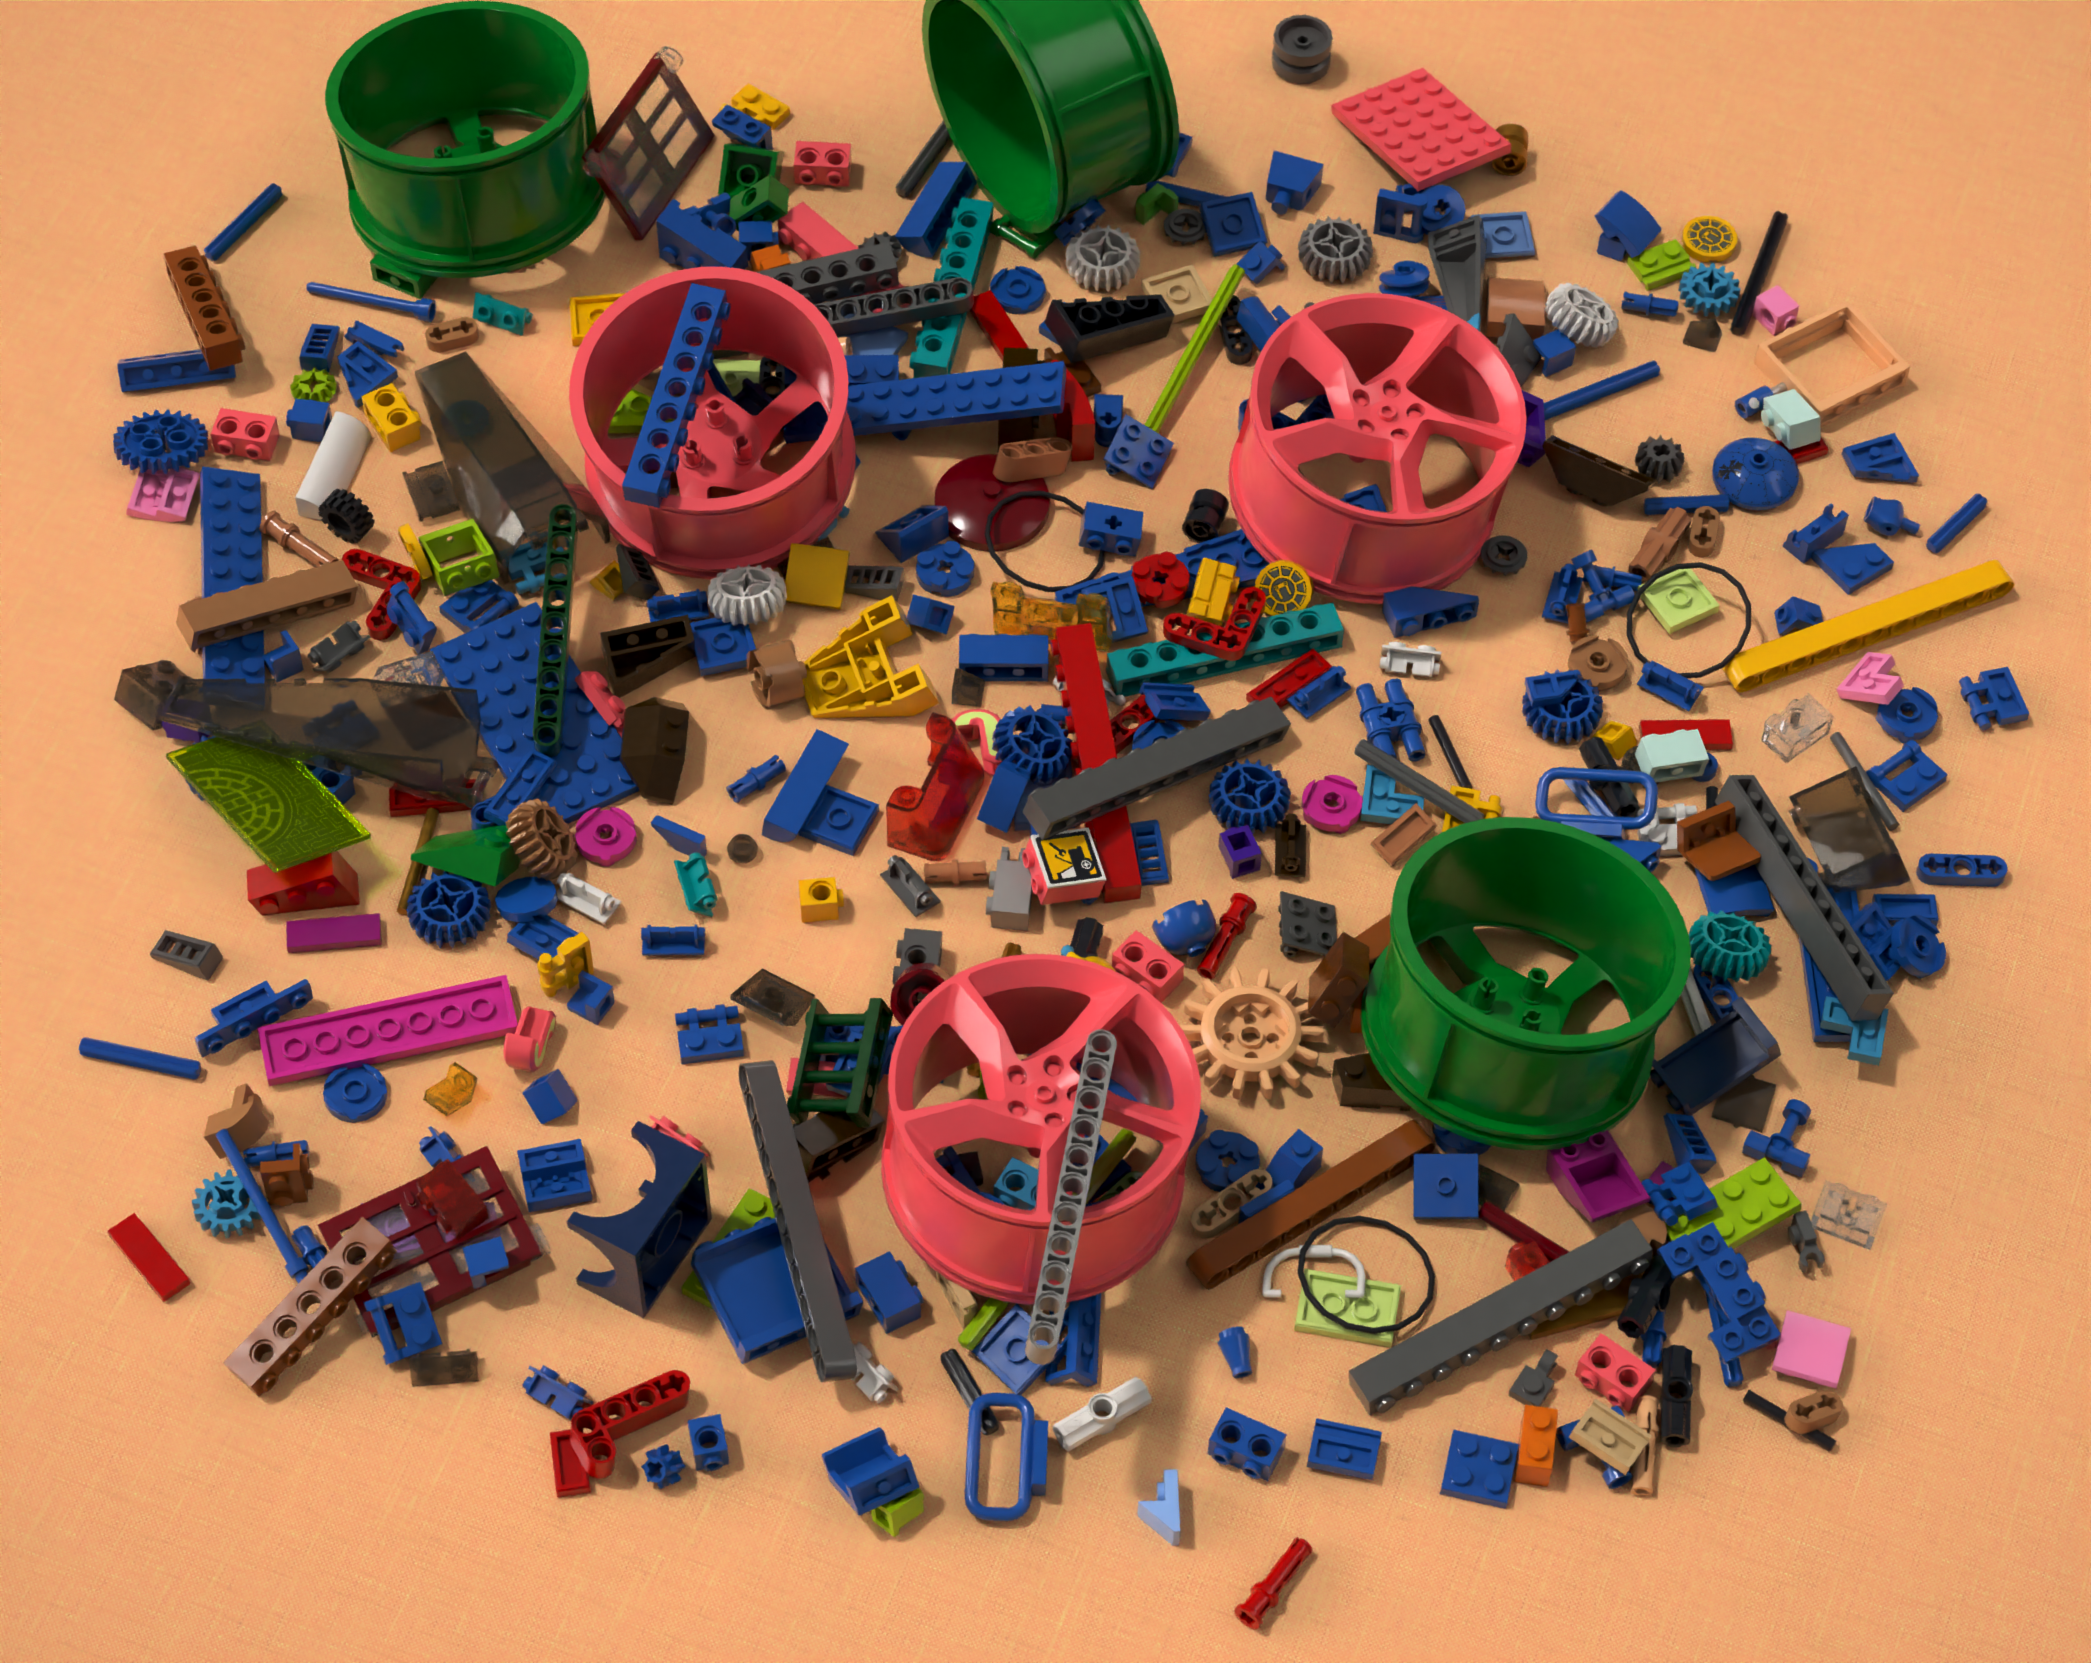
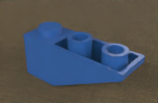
(1423, 609)

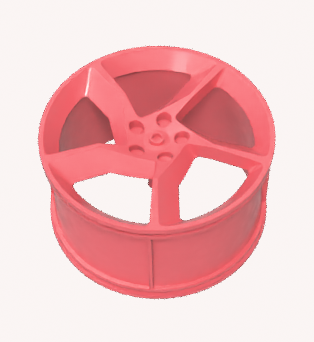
(1392, 381)
(724, 442)
(1045, 1010)

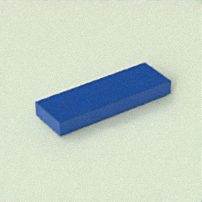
(520, 786)

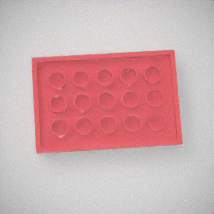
(1421, 129)

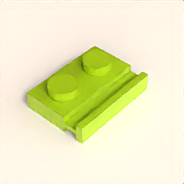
(1660, 264)

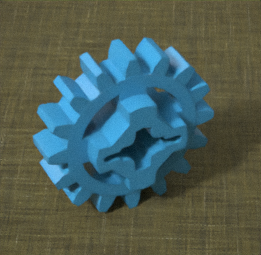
(1696, 285)
(224, 1215)

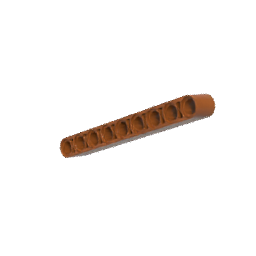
(1309, 1205)

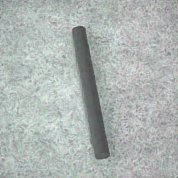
(1851, 761)

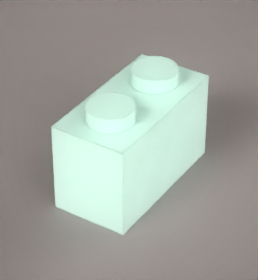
(1791, 419)
(1672, 755)

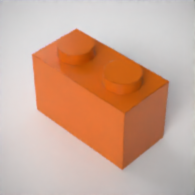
(1536, 1445)

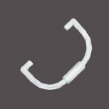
(1315, 1251)

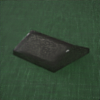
(773, 998)

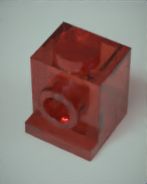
(1520, 1255)

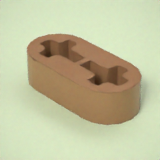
(452, 334)
(1708, 533)
(1809, 1406)

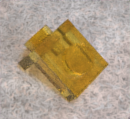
(453, 1091)

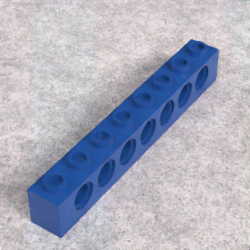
(699, 304)

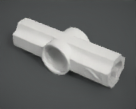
(1086, 1424)

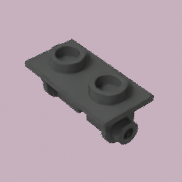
(348, 642)
(909, 886)

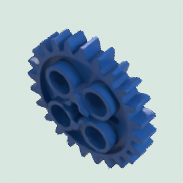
(143, 448)

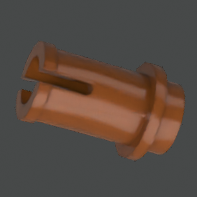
(1577, 621)

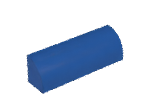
(933, 209)
(1256, 321)
(803, 787)

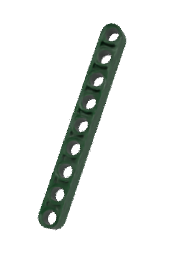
(559, 642)

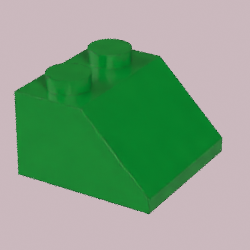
(746, 166)

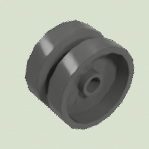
(1301, 49)

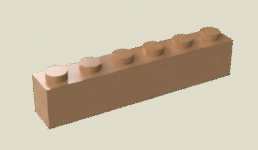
(266, 604)

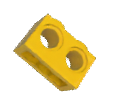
(392, 417)

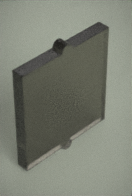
(1745, 1104)

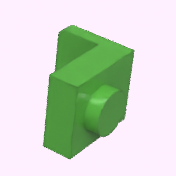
(1154, 201)

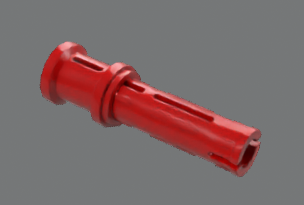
(1231, 924)
(1265, 1593)

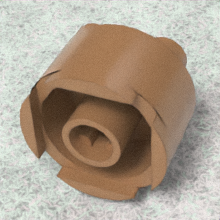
(776, 673)

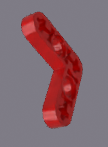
(372, 564)
(1227, 634)

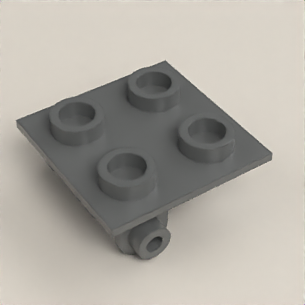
(1306, 925)

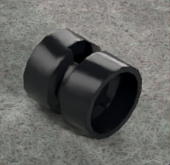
(1205, 515)

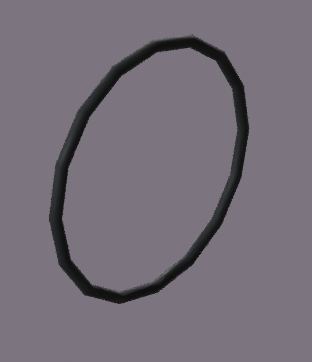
(992, 552)
(1688, 566)
(1321, 1309)

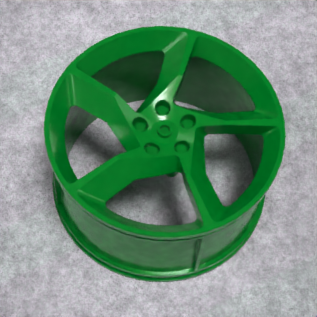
(1051, 100)
(483, 202)
(1495, 1051)

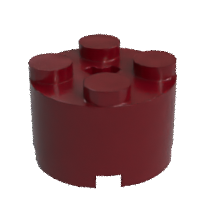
(914, 979)

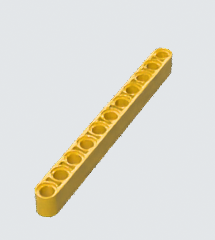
(1868, 625)

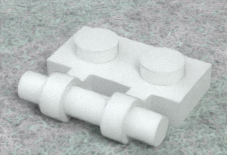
(1665, 833)

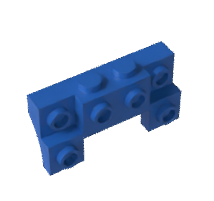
(1728, 1287)

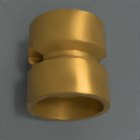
(1516, 161)

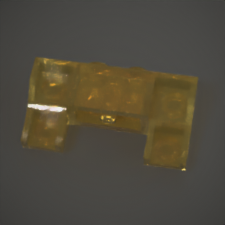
(1024, 616)

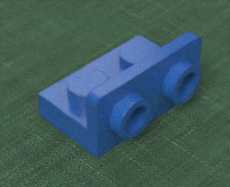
(743, 128)

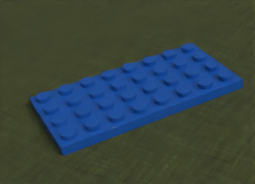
(503, 668)

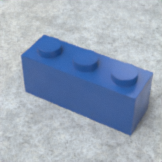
(1005, 657)

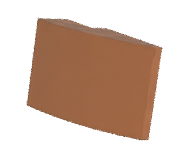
(1515, 296)

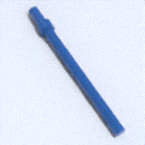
(295, 1265)

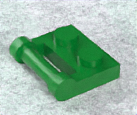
(1033, 249)

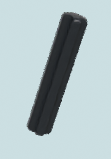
(967, 1388)

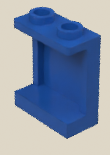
(869, 1471)

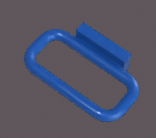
(1602, 826)
(1032, 1457)

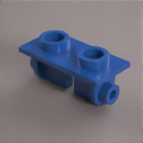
(1563, 591)
(688, 603)
(1669, 685)
(1320, 692)
(673, 941)
(438, 1147)
(546, 1384)

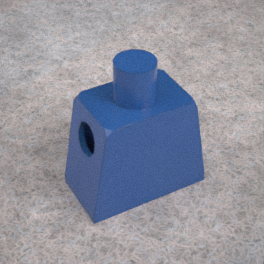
(1292, 182)

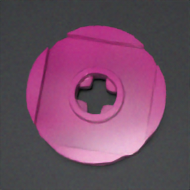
(1328, 818)
(608, 850)

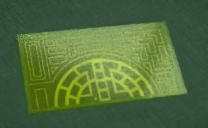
(269, 801)

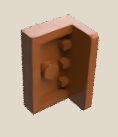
(287, 1179)

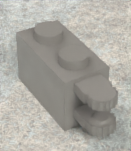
(1011, 893)

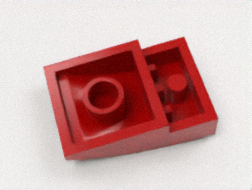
(1076, 421)

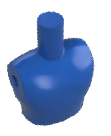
(1888, 517)

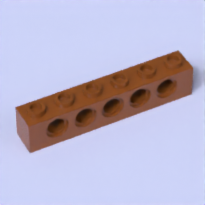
(204, 307)
(313, 1288)

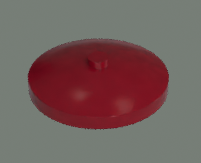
(973, 492)

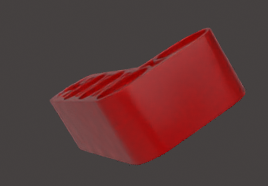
(665, 1392)

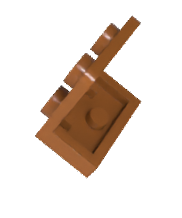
(1713, 844)

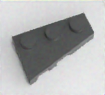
(1518, 348)

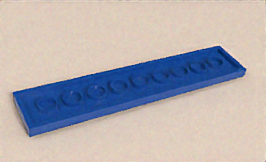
(942, 401)
(230, 560)

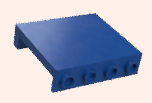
(754, 1290)

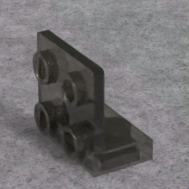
(146, 689)

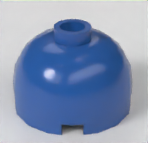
(1186, 928)

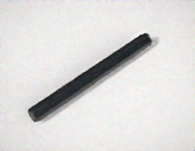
(1759, 273)

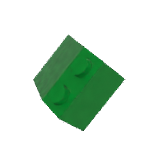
(474, 854)

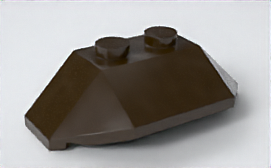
(1593, 475)
(655, 747)

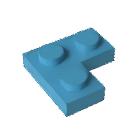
(1380, 801)
(1866, 1035)

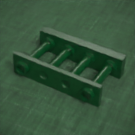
(863, 1077)

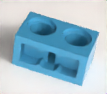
(1017, 1175)

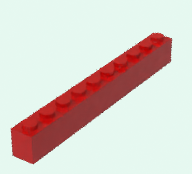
(1091, 748)

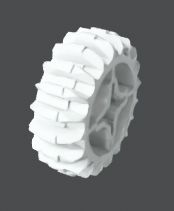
(1102, 258)
(1581, 315)
(747, 595)

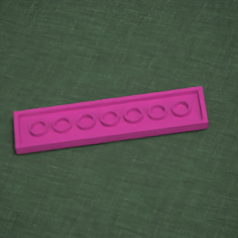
(387, 1030)

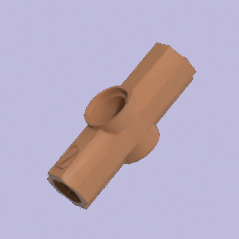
(1660, 543)

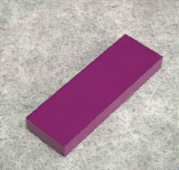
(333, 933)

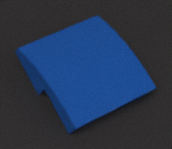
(1628, 221)
(1738, 893)
(1875, 935)
(554, 1175)

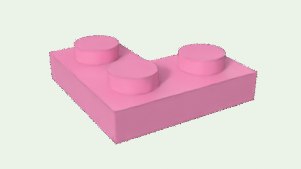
(1870, 680)

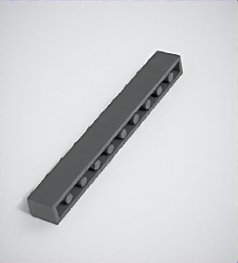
(1155, 767)
(1807, 901)
(1500, 1317)

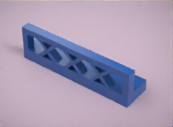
(168, 370)
(1080, 1343)

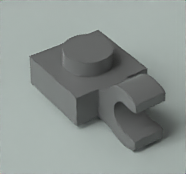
(1803, 1235)
(1534, 1385)

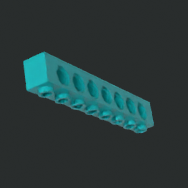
(960, 259)
(1273, 641)

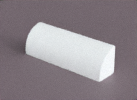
(333, 463)

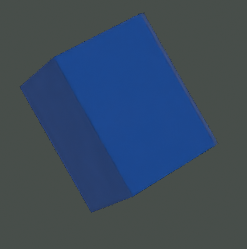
(915, 531)

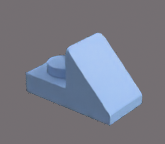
(1164, 1513)

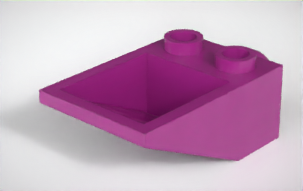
(1596, 1177)

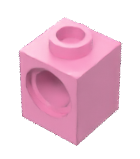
(1775, 310)

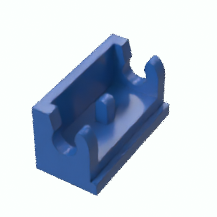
(1816, 534)
(1004, 795)

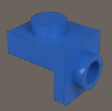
(1260, 261)
(1797, 614)

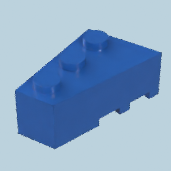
(693, 244)

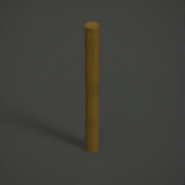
(415, 867)

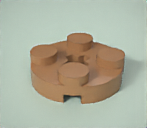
(1609, 652)

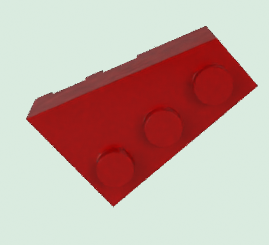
(304, 887)

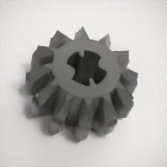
(1659, 459)

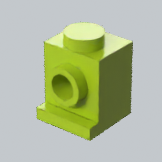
(899, 1511)

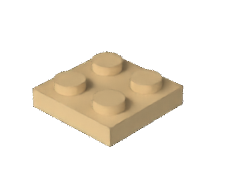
(1181, 291)

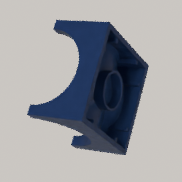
(656, 1233)

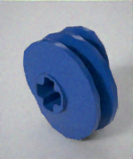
(1447, 200)
(1406, 279)

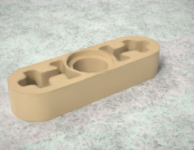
(1229, 1216)

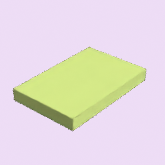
(1373, 1310)

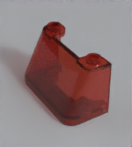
(931, 818)

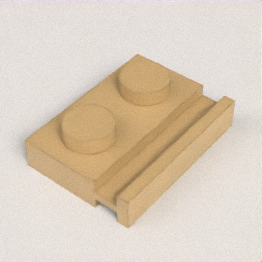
(960, 1300)
(1610, 1436)

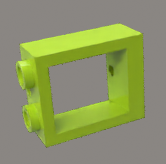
(465, 538)

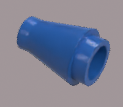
(1236, 1350)

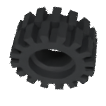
(346, 516)

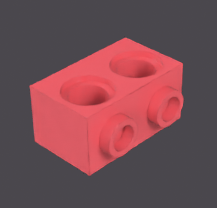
(822, 163)
(245, 434)
(1151, 963)
(1620, 1367)

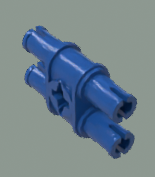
(1391, 720)

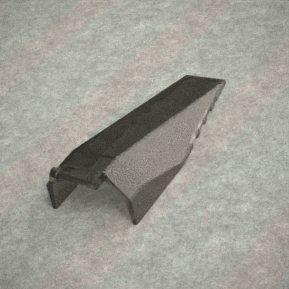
(499, 461)
(367, 729)

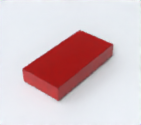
(568, 1470)

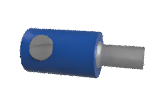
(1753, 401)

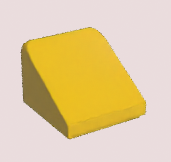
(609, 581)
(1617, 738)

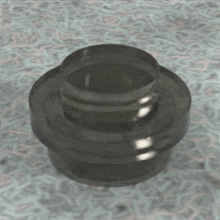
(742, 848)

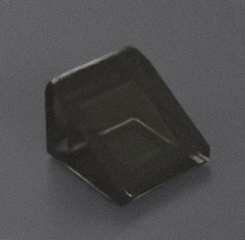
(1703, 335)
(967, 689)

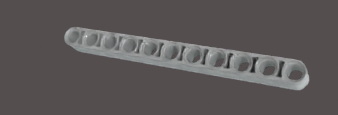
(1070, 1207)

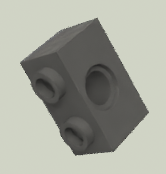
(918, 947)

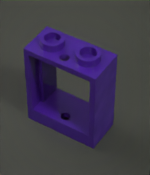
(1535, 430)

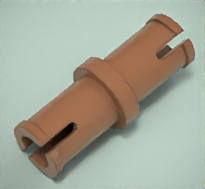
(955, 871)

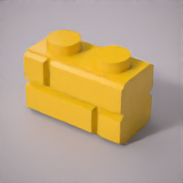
(1212, 591)

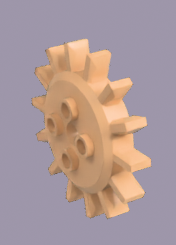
(1273, 1019)

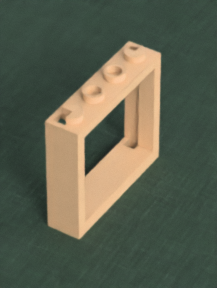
(1890, 378)

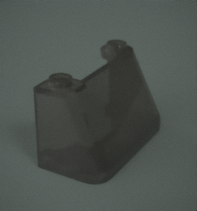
(1848, 835)

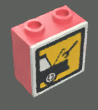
(1064, 867)

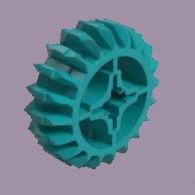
(1729, 946)

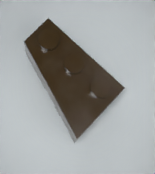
(645, 652)
(1361, 1085)
(833, 1138)

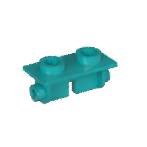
(500, 314)
(698, 892)

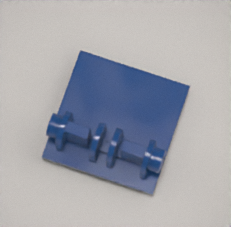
(1137, 452)

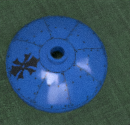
(1753, 483)

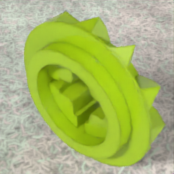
(322, 392)

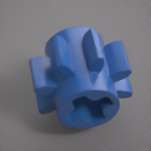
(663, 1466)

